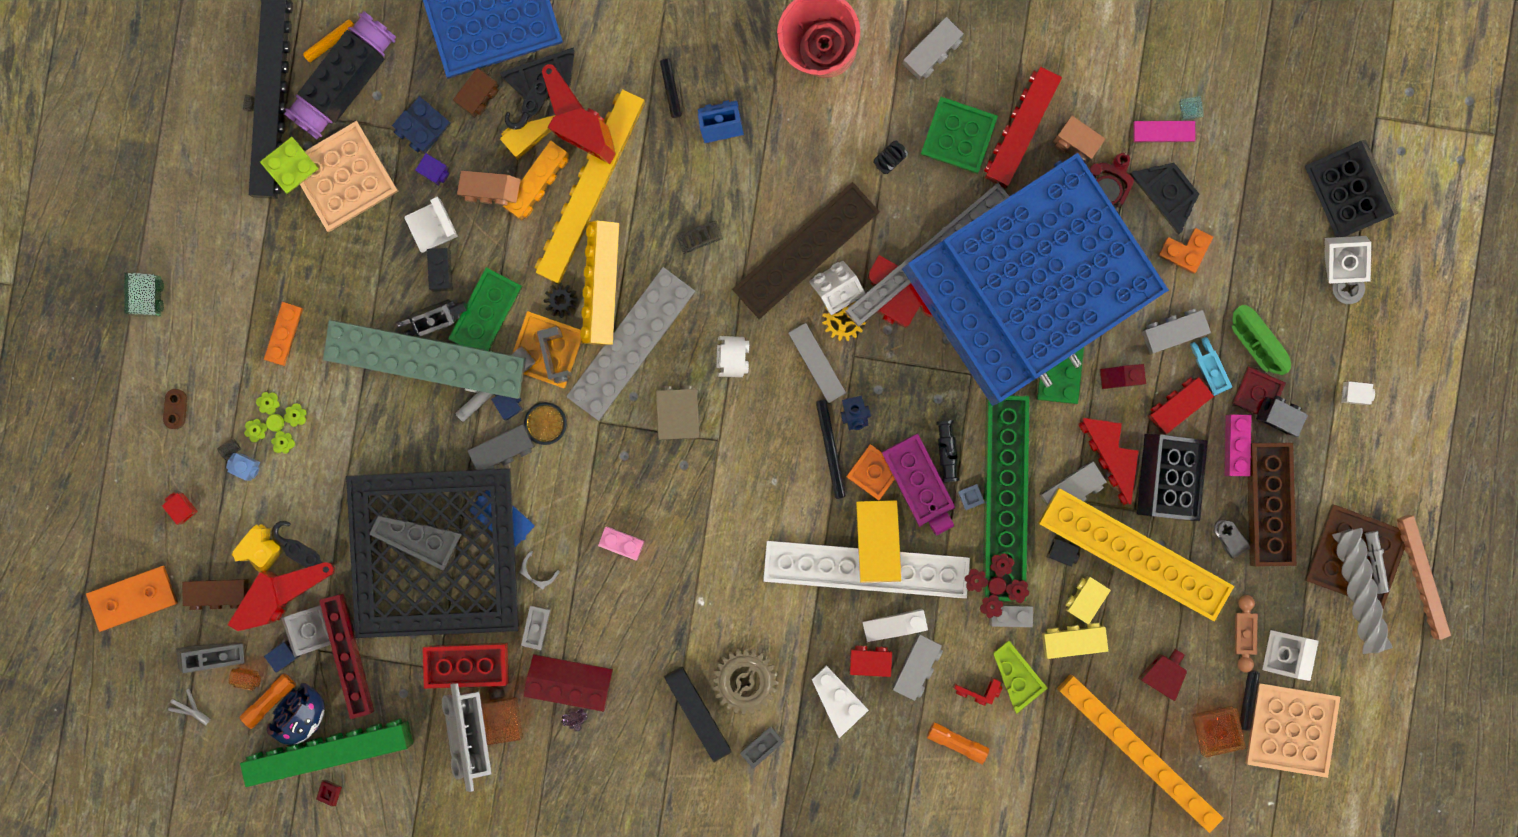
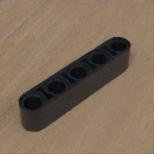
(697, 714)

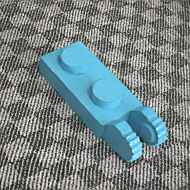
(1211, 368)

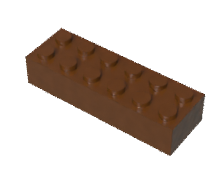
(1272, 505)

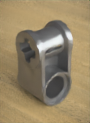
(1233, 540)

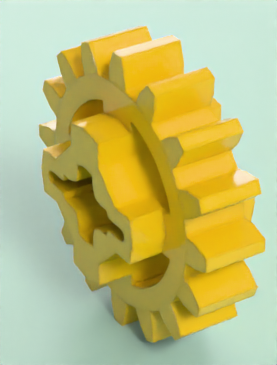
(841, 328)

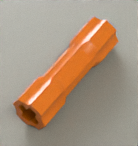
(267, 701)
(958, 743)

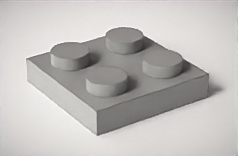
(306, 631)

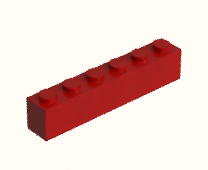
(1024, 124)

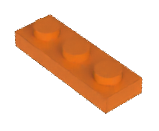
(283, 334)

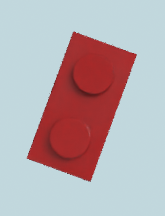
(870, 662)

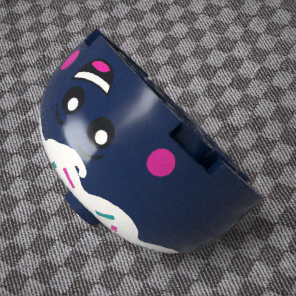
(307, 716)

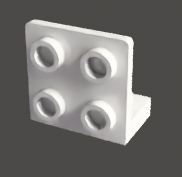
(431, 225)
(837, 287)

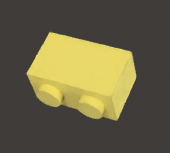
(1087, 599)

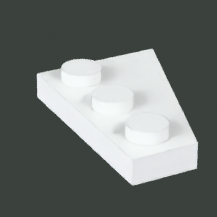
(840, 703)

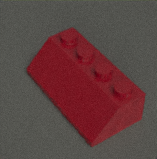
(568, 683)

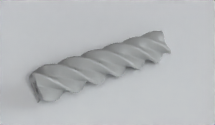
(1362, 591)

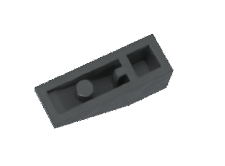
(209, 656)

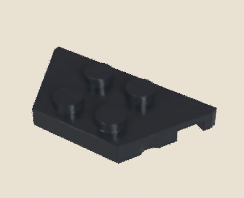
(523, 76)
(1168, 192)

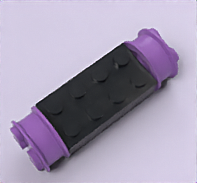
(341, 75)

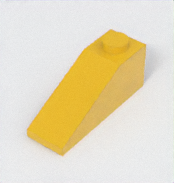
(524, 139)

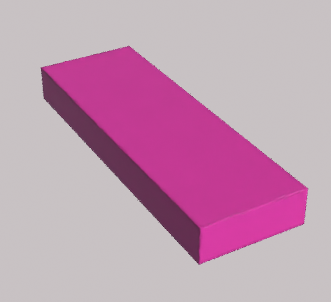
(1164, 131)

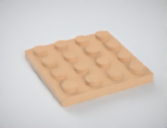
(347, 177)
(1292, 730)

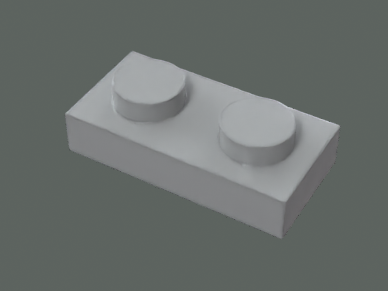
(535, 627)

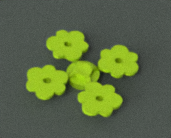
(275, 422)

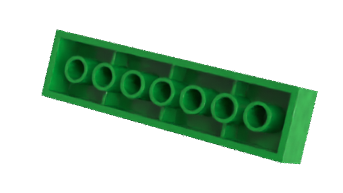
(326, 753)

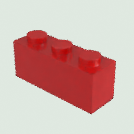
(1180, 405)

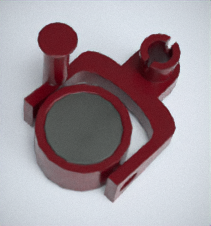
(1111, 185)

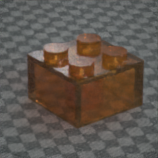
(502, 720)
(1218, 731)

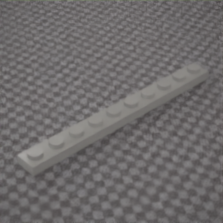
(897, 279)

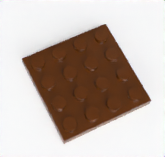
(1327, 567)

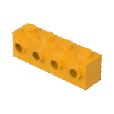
(537, 179)

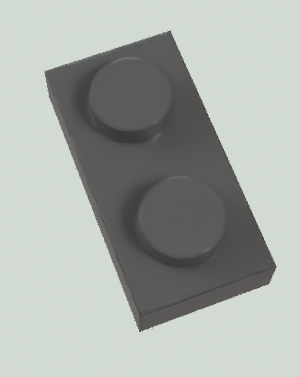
(761, 747)

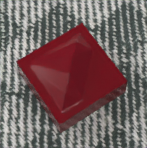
(329, 793)

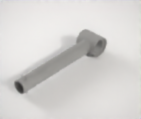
(481, 397)

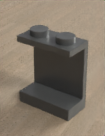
(544, 336)

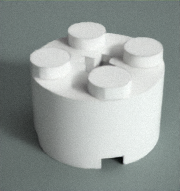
(732, 356)

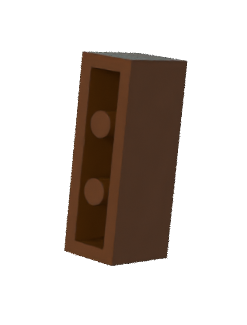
(214, 593)

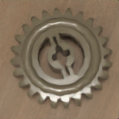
(756, 664)

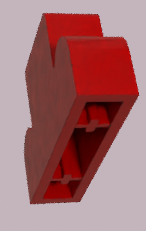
(905, 304)

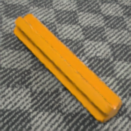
(327, 42)

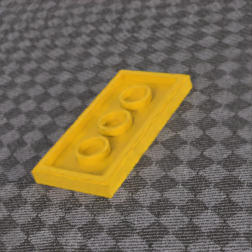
(878, 541)

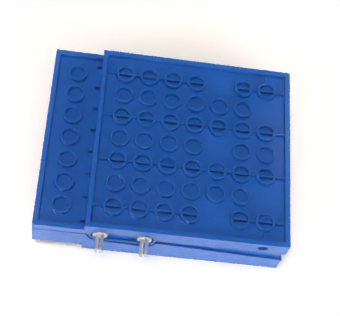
(1035, 279)

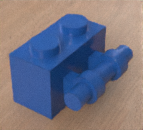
(720, 121)

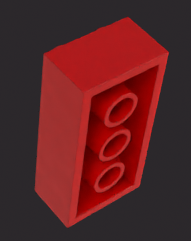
(465, 664)

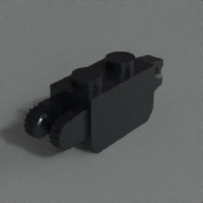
(433, 317)

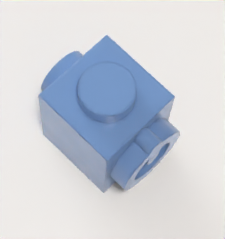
(243, 466)

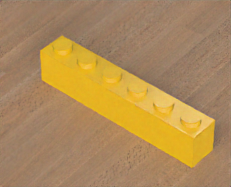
(600, 283)

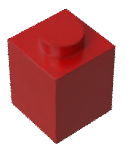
(179, 508)

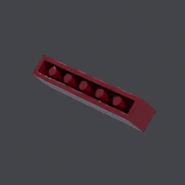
(346, 656)

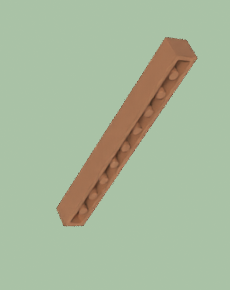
(1423, 576)

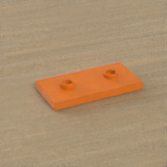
(131, 598)

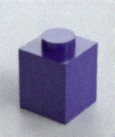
(432, 169)

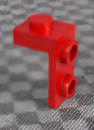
(992, 691)

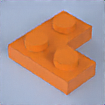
(1188, 255)

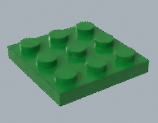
(959, 135)

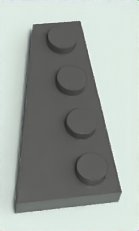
(421, 541)

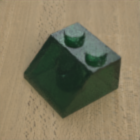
(143, 295)

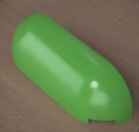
(1260, 341)

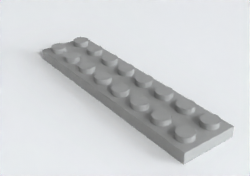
(631, 344)

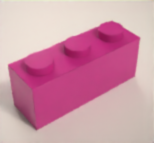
(1237, 445)

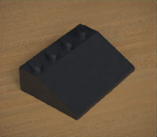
(1351, 189)
(1172, 477)

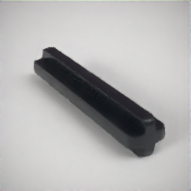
(670, 88)
(1249, 700)

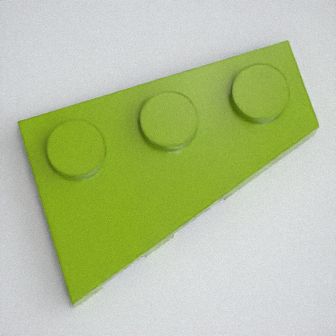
(1018, 677)

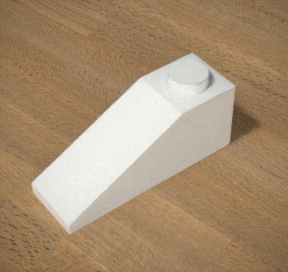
(895, 625)

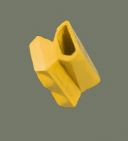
(258, 548)

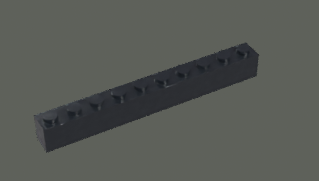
(269, 93)

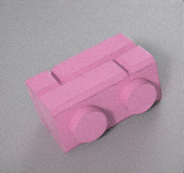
(621, 543)

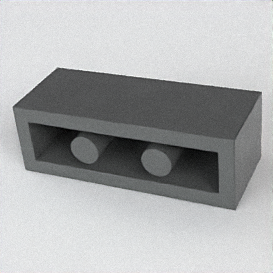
(502, 449)

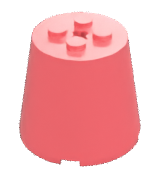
(814, 22)

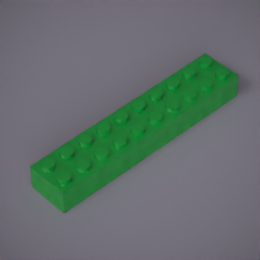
(1006, 488)

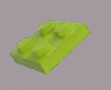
(289, 165)

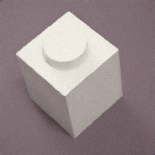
(1358, 393)

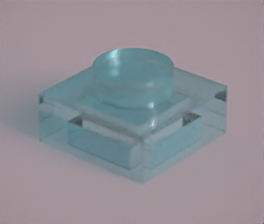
(1191, 108)

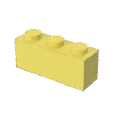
(1074, 641)

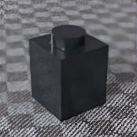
(1063, 552)

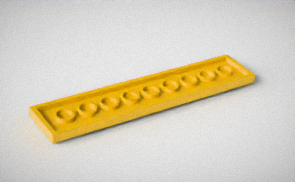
(1136, 554)

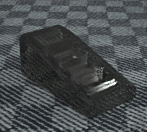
(716, 232)

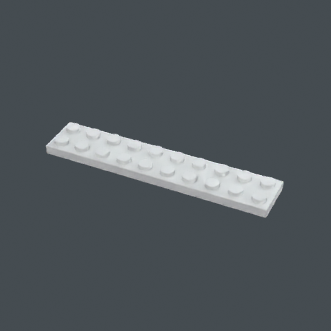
(840, 569)

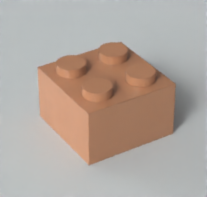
(1078, 138)

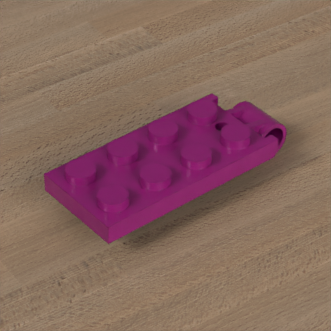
(920, 483)

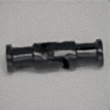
(947, 439)

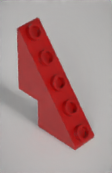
(1119, 462)

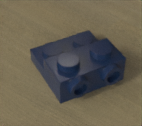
(420, 125)

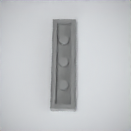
(817, 363)

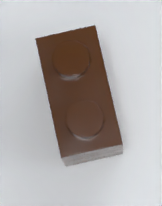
(476, 93)

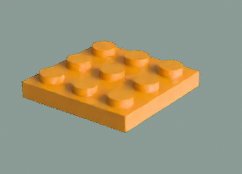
(562, 350)

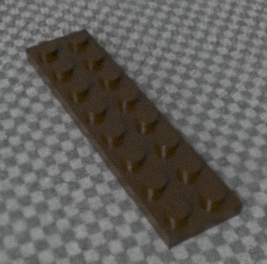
(805, 250)

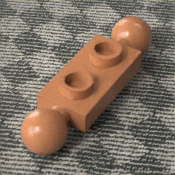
(1246, 633)

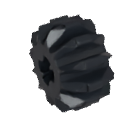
(890, 157)
(562, 307)

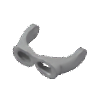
(523, 571)

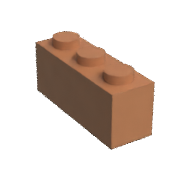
(488, 187)

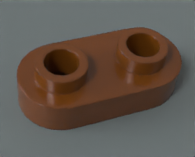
(177, 409)

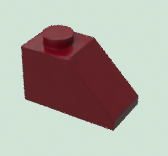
(1123, 376)

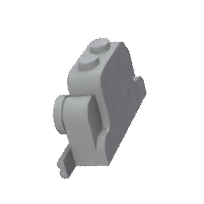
(466, 735)

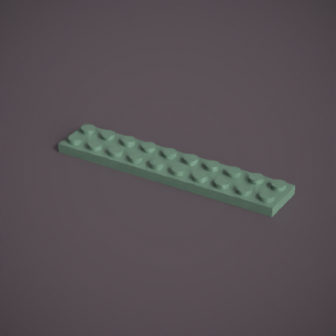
(424, 359)

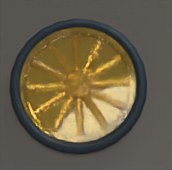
(545, 423)

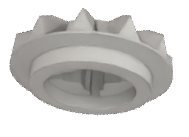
(1346, 298)

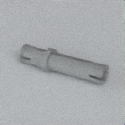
(1376, 557)

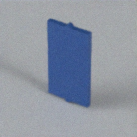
(522, 525)

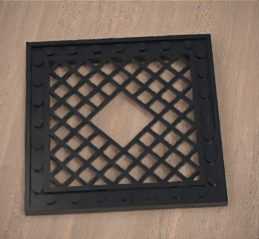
(362, 566)

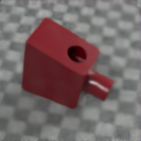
(1165, 674)

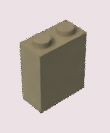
(678, 413)

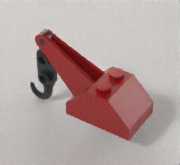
(571, 120)
(271, 592)

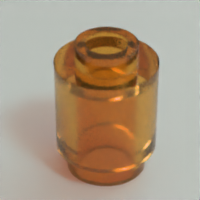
(244, 678)

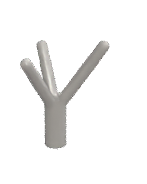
(186, 710)

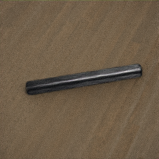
(830, 448)

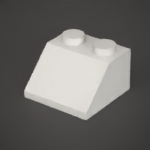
(1348, 259)
(1290, 655)

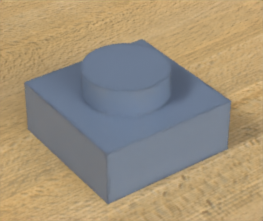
(971, 497)

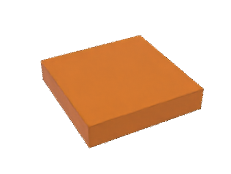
(872, 473)

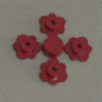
(996, 585)

